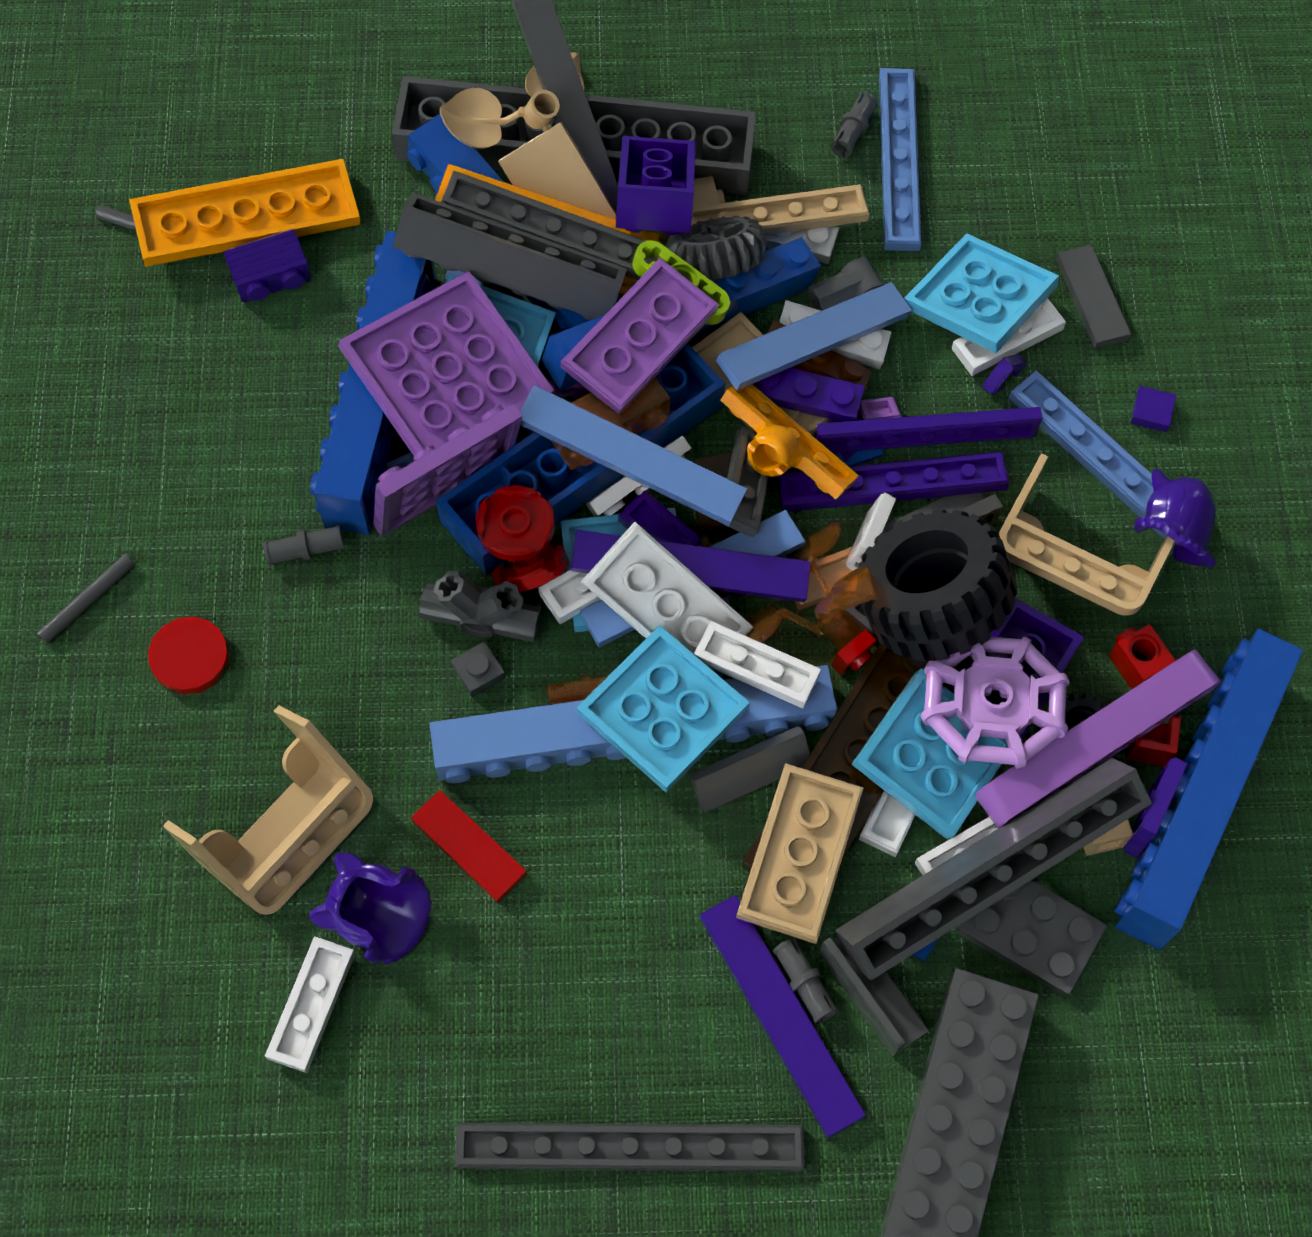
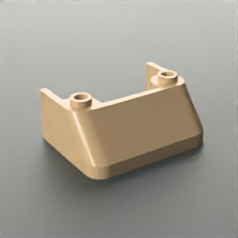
(1110, 586)
(294, 831)

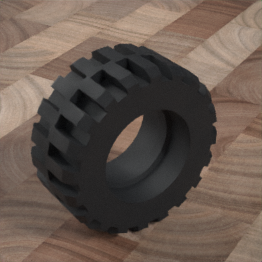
(953, 615)

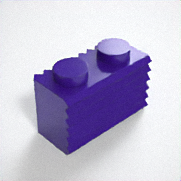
(267, 265)

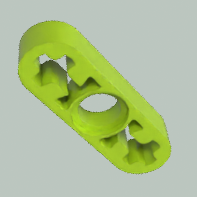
(657, 250)

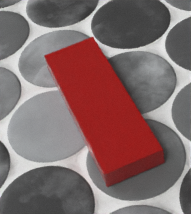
(468, 846)

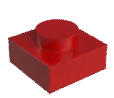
(854, 654)

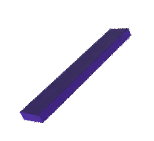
(929, 430)
(900, 480)
(717, 568)
(782, 1018)

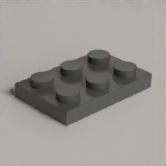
(1037, 935)

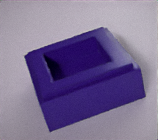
(1153, 409)

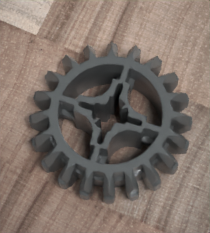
(721, 246)

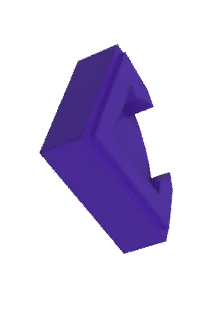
(1008, 365)

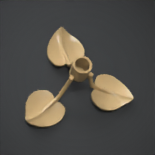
(475, 112)

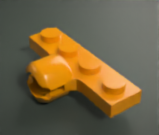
(785, 443)

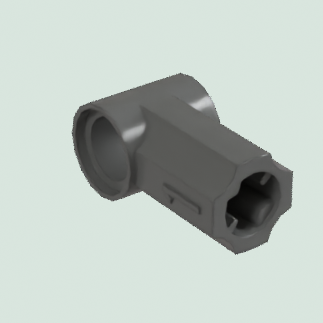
(852, 281)

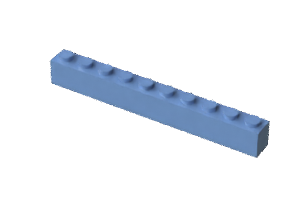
(557, 734)

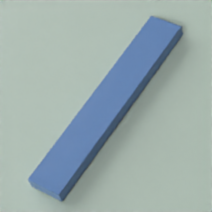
(899, 160)
(813, 336)
(1087, 443)
(631, 455)
(775, 538)

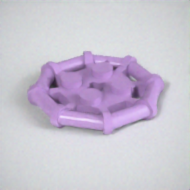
(993, 720)

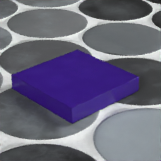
(1150, 818)

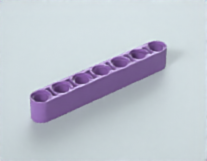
(1098, 738)

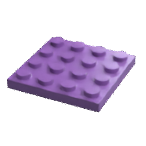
(442, 363)
(415, 488)

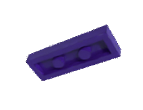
(813, 394)

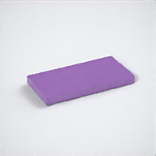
(639, 336)

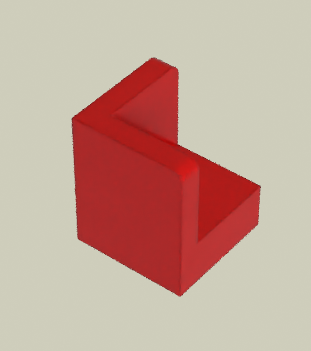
(1157, 745)

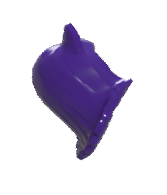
(1183, 512)
(375, 908)

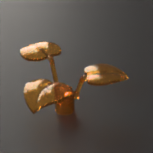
(830, 612)

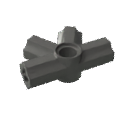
(480, 610)

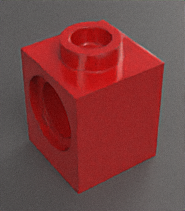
(1142, 641)

